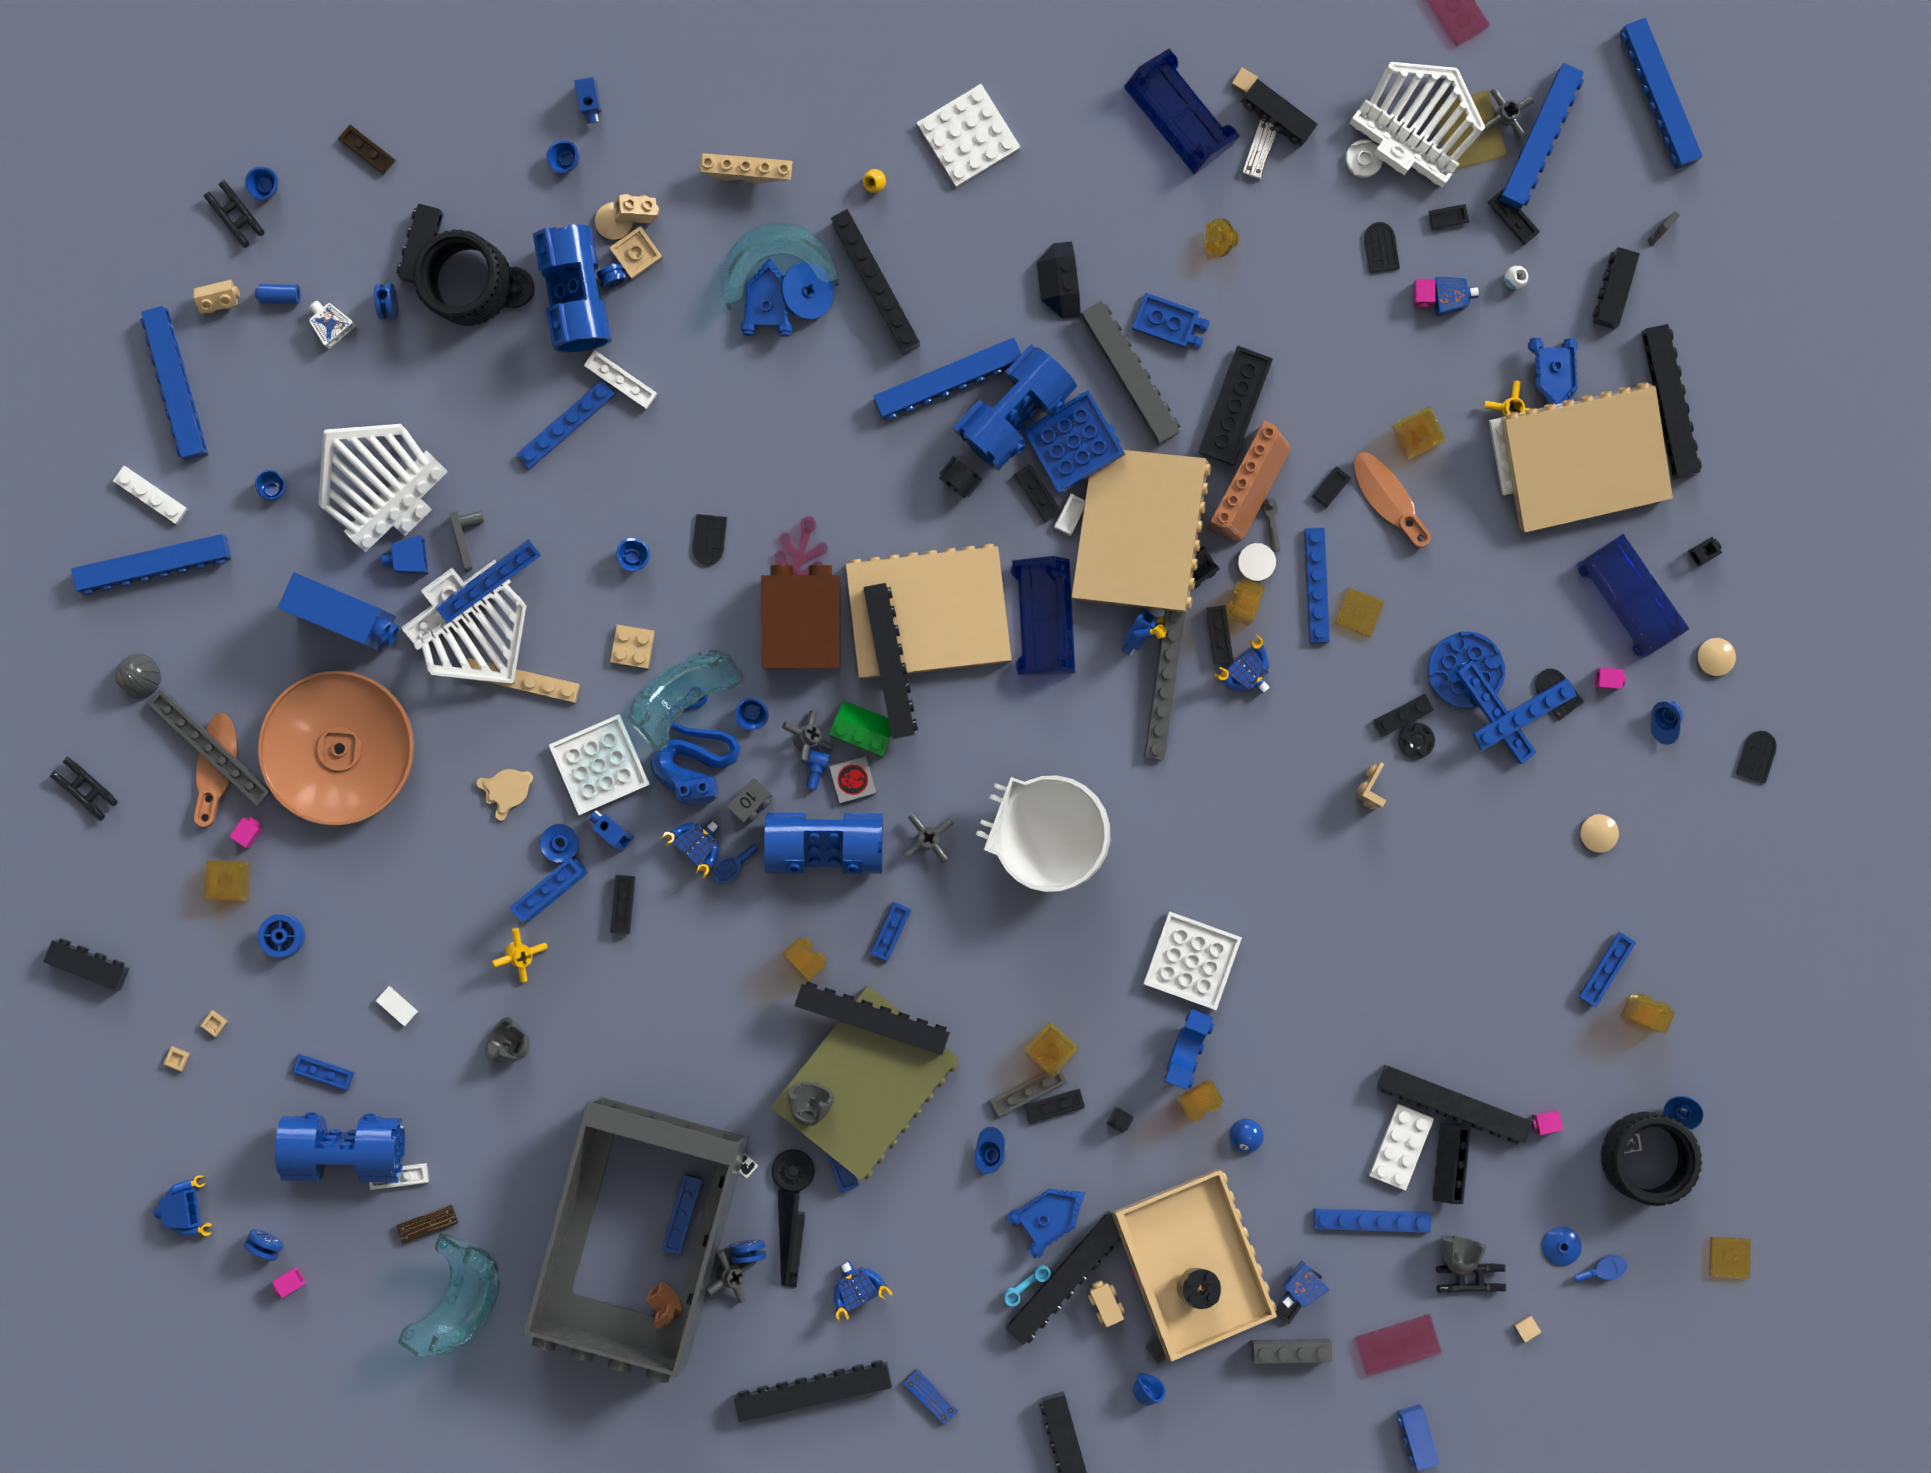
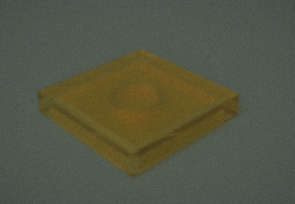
(1359, 612)
(1729, 1257)

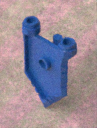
(765, 302)
(1555, 369)
(1048, 1217)

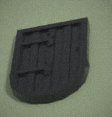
(1381, 248)
(709, 538)
(1549, 678)
(1757, 756)

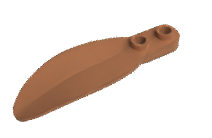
(1389, 497)
(208, 778)

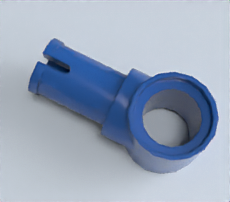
(817, 764)

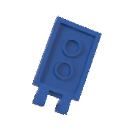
(1169, 321)

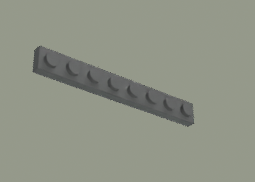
(1164, 686)
(209, 747)

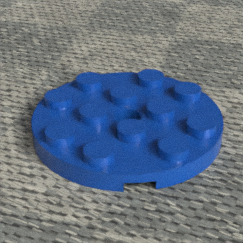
(1455, 652)

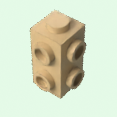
(635, 209)
(216, 296)
(1103, 1296)

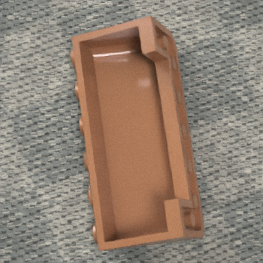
(1251, 483)

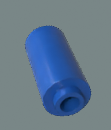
(278, 293)

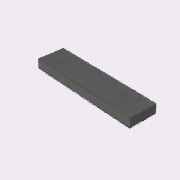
(1025, 1093)

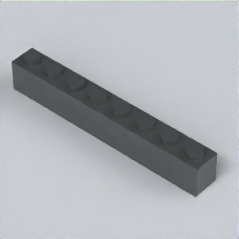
(1130, 373)

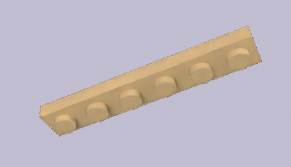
(536, 683)

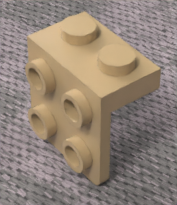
(1369, 798)

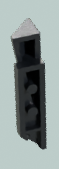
(790, 1235)

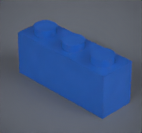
(1418, 1437)

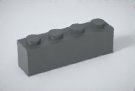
(1291, 1351)

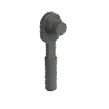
(1270, 511)

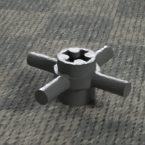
(1508, 106)
(807, 736)
(936, 839)
(729, 1276)

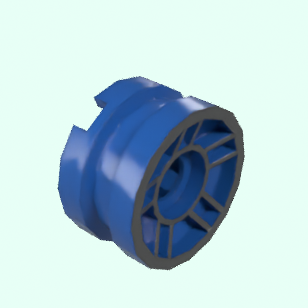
(611, 276)

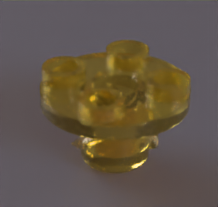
(1220, 237)

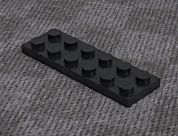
(1235, 405)

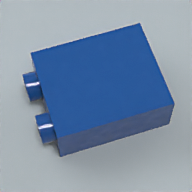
(339, 612)

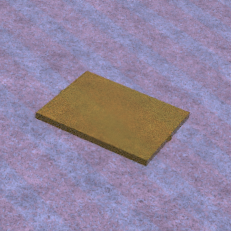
(1487, 145)

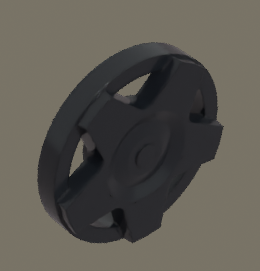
(1416, 740)

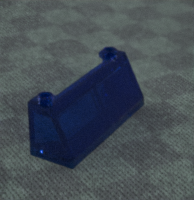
(1179, 112)
(1633, 595)
(1045, 616)

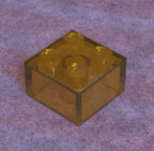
(1419, 433)
(1245, 602)
(227, 880)
(806, 958)
(1647, 1013)
(1051, 1050)
(1200, 1100)

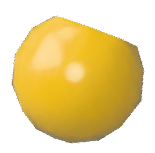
(874, 181)

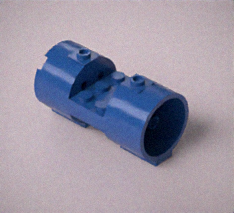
(569, 264)
(995, 431)
(799, 842)
(306, 1147)

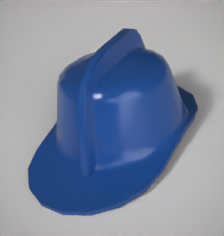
(1666, 722)
(990, 1150)

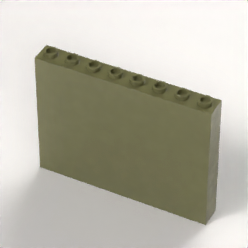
(874, 1087)

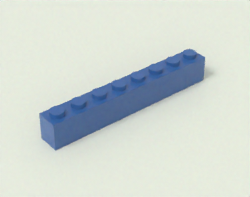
(1660, 93)
(1541, 136)
(946, 379)
(174, 383)
(151, 563)

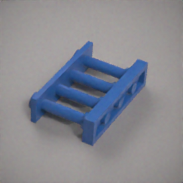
(548, 890)

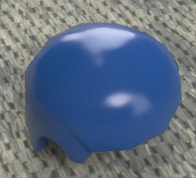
(270, 485)

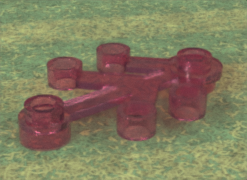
(800, 556)

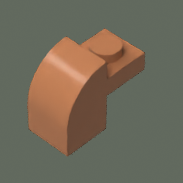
(665, 1303)

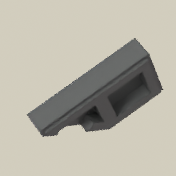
(1663, 228)

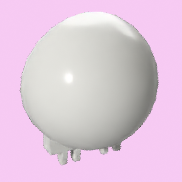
(1049, 832)

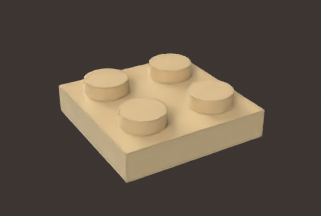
(636, 252)
(632, 646)

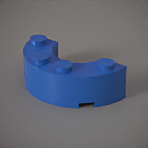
(1186, 1048)

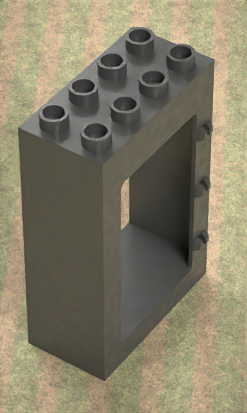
(607, 1329)

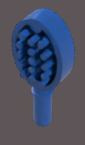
(730, 867)
(1607, 1268)

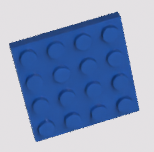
(1074, 442)

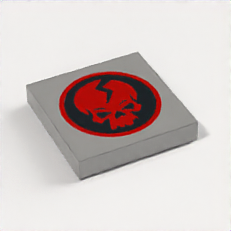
(852, 779)

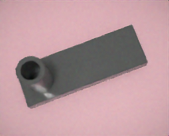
(457, 524)

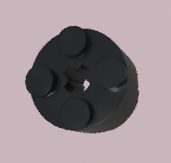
(960, 476)
(1207, 1295)

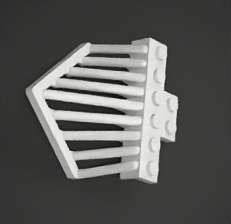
(1402, 146)
(398, 504)
(430, 624)

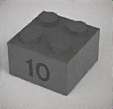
(750, 801)

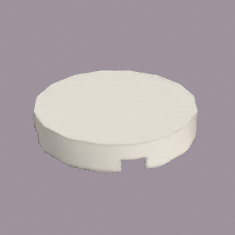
(1361, 159)
(1256, 562)

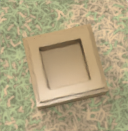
(1244, 80)
(214, 1023)
(176, 1058)
(1527, 1328)

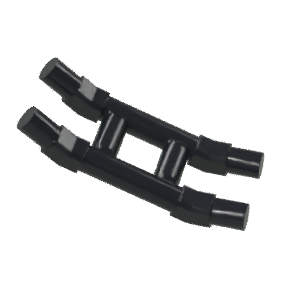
(223, 214)
(72, 788)
(1480, 1286)

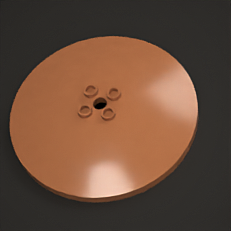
(301, 741)

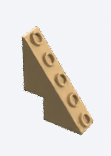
(745, 168)

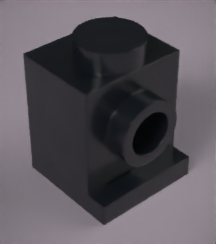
(1698, 554)
(1120, 1119)

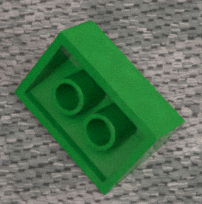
(862, 728)

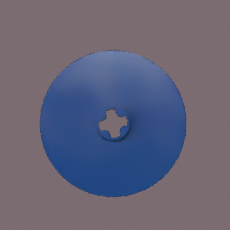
(796, 298)

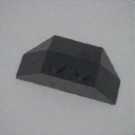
(1059, 280)

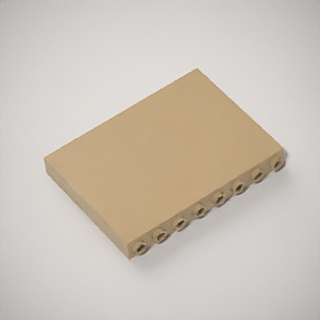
(1587, 457)
(1142, 532)
(944, 607)
(1194, 1229)

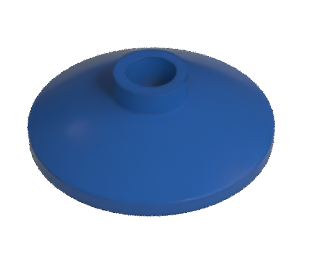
(552, 836)
(1691, 1117)
(1553, 1241)

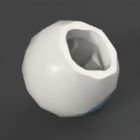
(1516, 277)

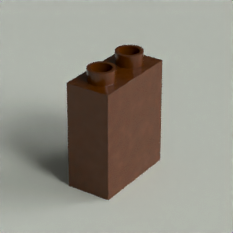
(800, 618)

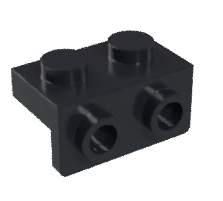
(1205, 568)

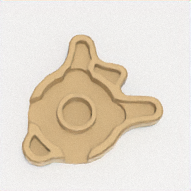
(507, 789)

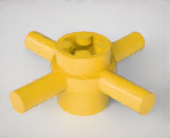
(1515, 400)
(519, 954)

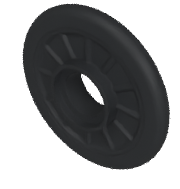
(525, 290)
(798, 1159)

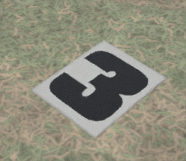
(1634, 1144)
(747, 1166)

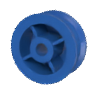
(292, 937)

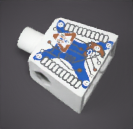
(330, 323)

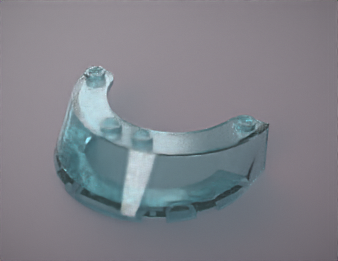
(769, 241)
(677, 689)
(465, 1304)

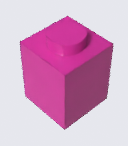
(1424, 293)
(1609, 678)
(246, 832)
(1547, 1122)
(288, 1282)

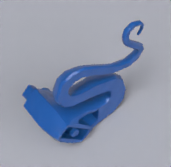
(688, 785)

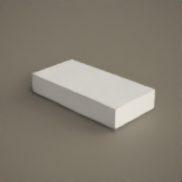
(1070, 515)
(397, 1006)

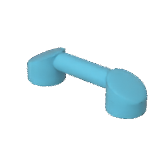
(1012, 1295)

